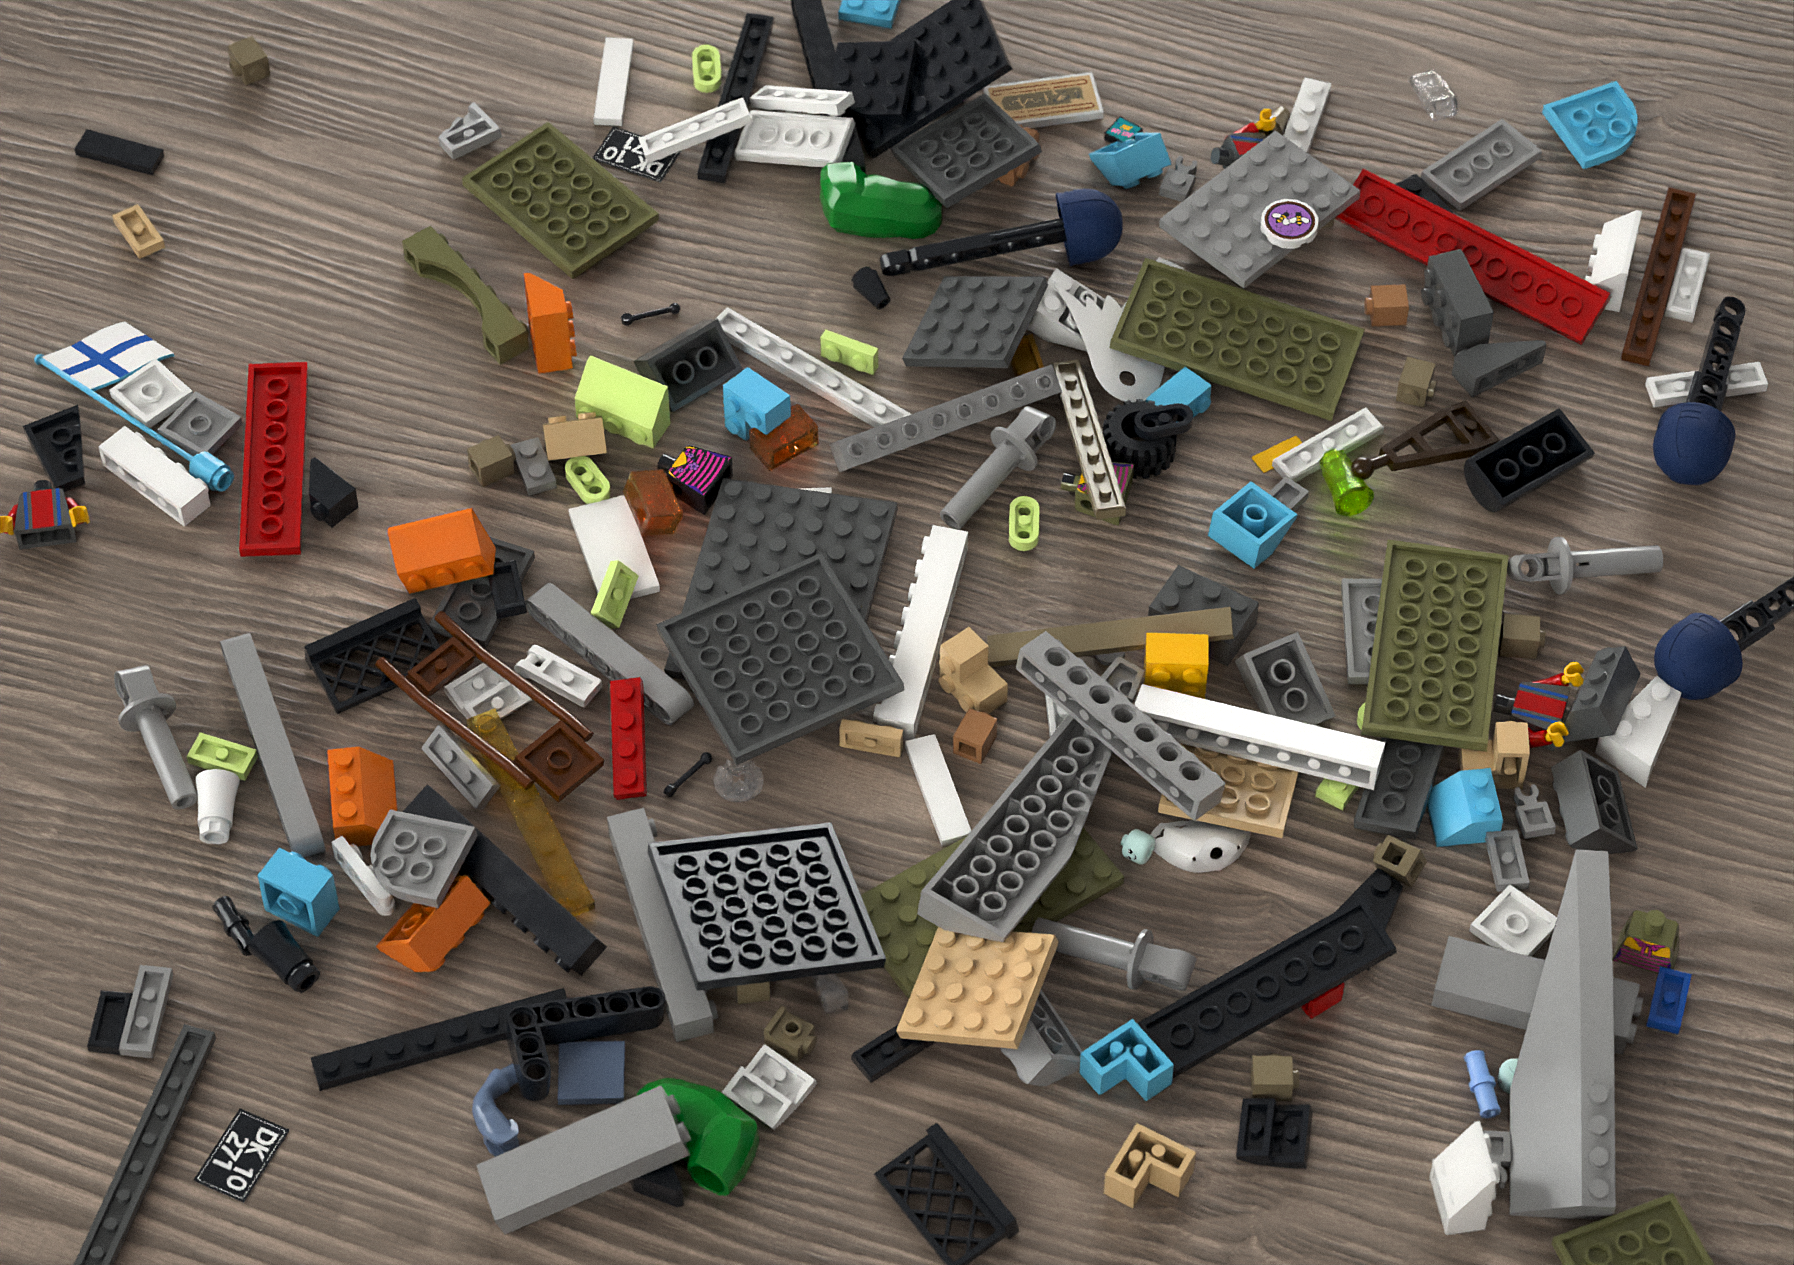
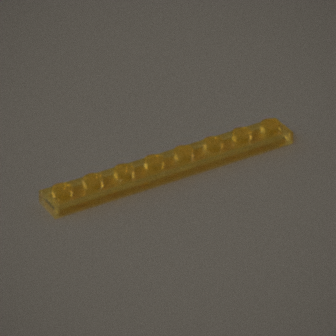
(534, 821)

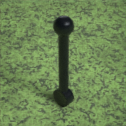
(627, 318)
(706, 758)

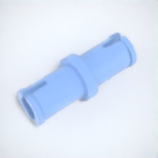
(1482, 1084)

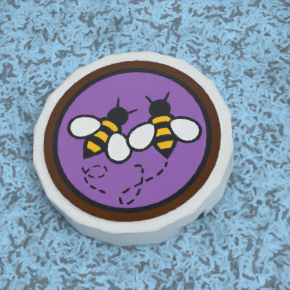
(1289, 223)

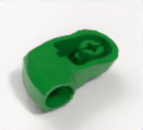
(876, 204)
(720, 1134)

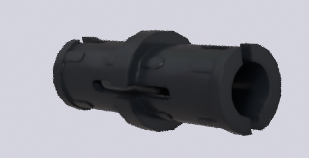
(234, 923)

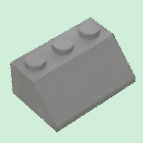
(1046, 1048)

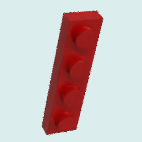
(628, 738)

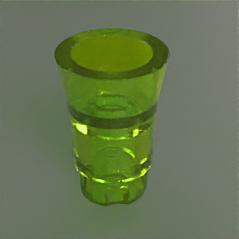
(1348, 491)

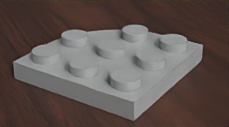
(419, 856)

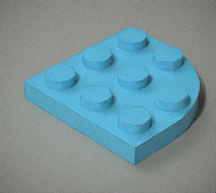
(1594, 123)

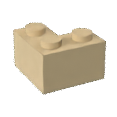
(968, 675)
(1505, 755)
(1148, 1159)

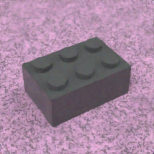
(1457, 301)
(1192, 592)

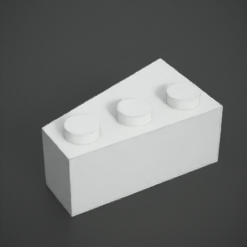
(1641, 731)

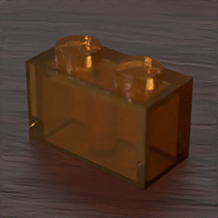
(786, 441)
(652, 502)

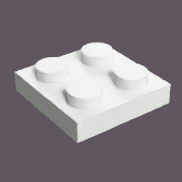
(151, 393)
(1514, 923)

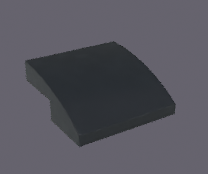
(1274, 1133)

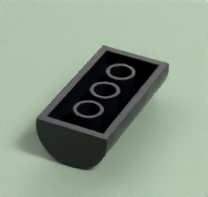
(1525, 461)

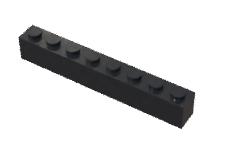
(517, 892)

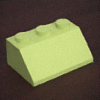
(625, 400)

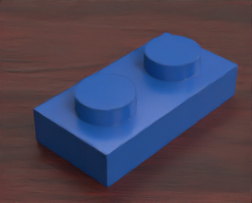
(1669, 1000)

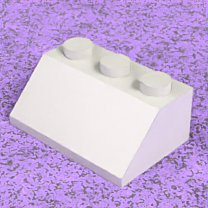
(1614, 257)

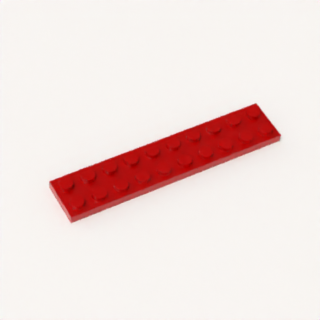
(1502, 269)

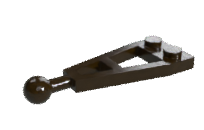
(1461, 420)

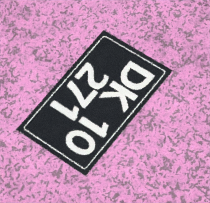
(625, 152)
(241, 1155)

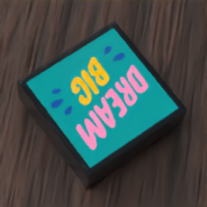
(1122, 130)

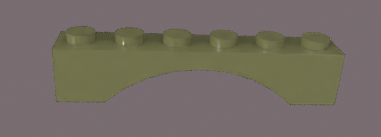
(434, 259)

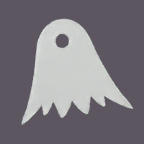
(1097, 331)

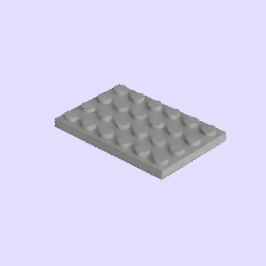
(1225, 214)

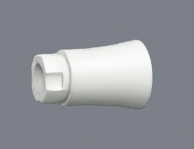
(216, 804)

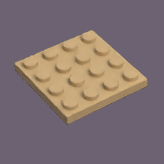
(1253, 797)
(977, 989)

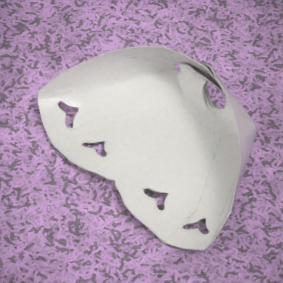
(1197, 841)

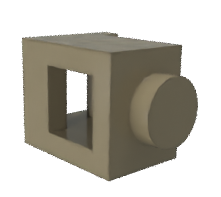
(1393, 850)
(790, 1035)

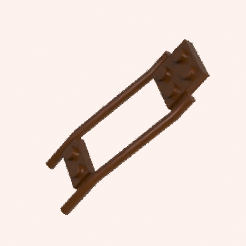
(555, 761)

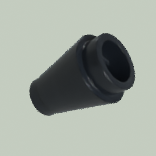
(871, 287)

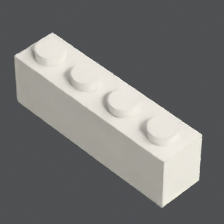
(155, 475)

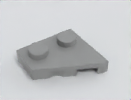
(469, 133)

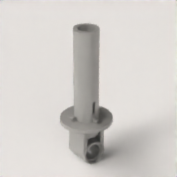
(1014, 448)
(1560, 563)
(147, 712)
(1140, 959)

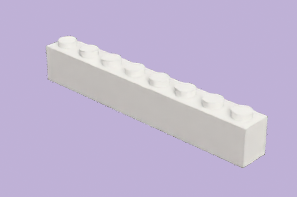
(923, 627)
(1264, 737)

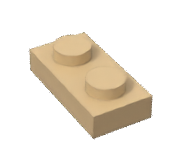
(138, 231)
(871, 737)

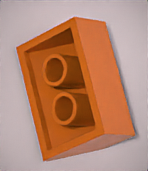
(549, 325)
(441, 550)
(360, 793)
(429, 933)

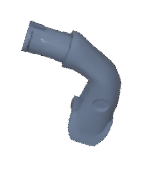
(498, 1131)

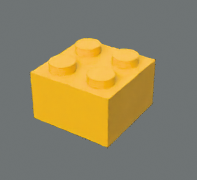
(1177, 662)

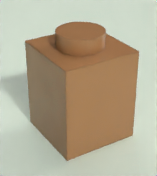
(1387, 305)
(975, 735)

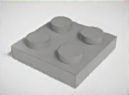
(200, 425)

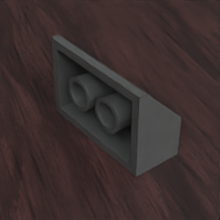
(691, 362)
(1602, 695)
(1592, 805)

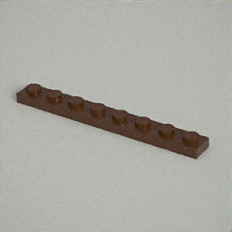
(1658, 277)

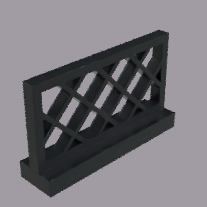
(359, 638)
(973, 1188)

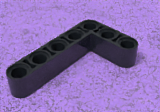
(571, 1020)

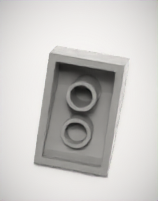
(1285, 681)

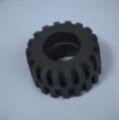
(1147, 455)

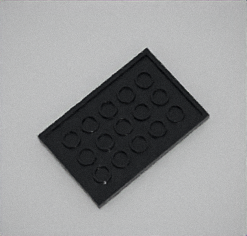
(954, 61)

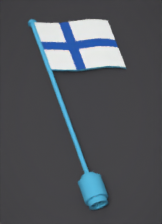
(113, 356)

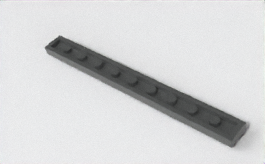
(146, 1147)

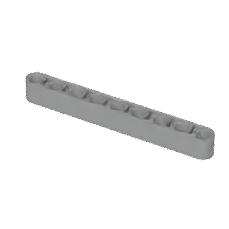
(272, 746)

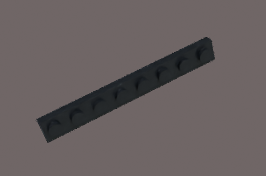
(739, 83)
(419, 1044)

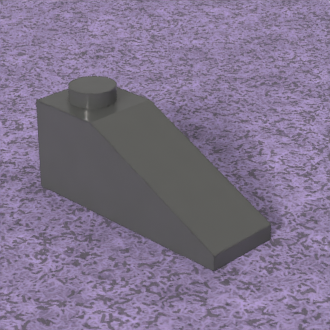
(1495, 363)

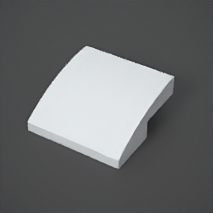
(485, 690)
(769, 1087)

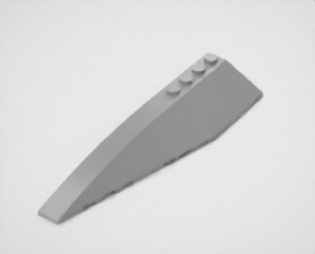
(1026, 832)
(1566, 1063)

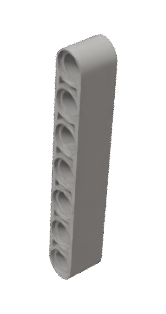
(607, 651)

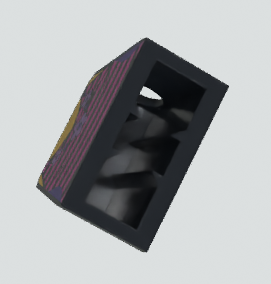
(696, 475)

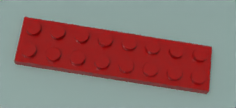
(274, 459)

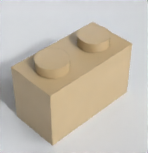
(574, 437)

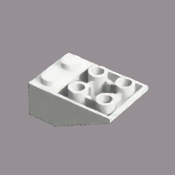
(1052, 317)
(1465, 1182)

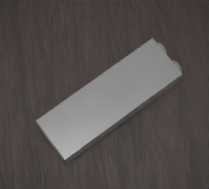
(1504, 985)
(584, 1159)

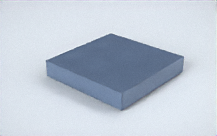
(591, 1072)

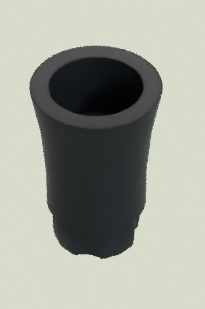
(284, 956)

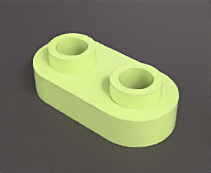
(706, 68)
(589, 482)
(1022, 525)

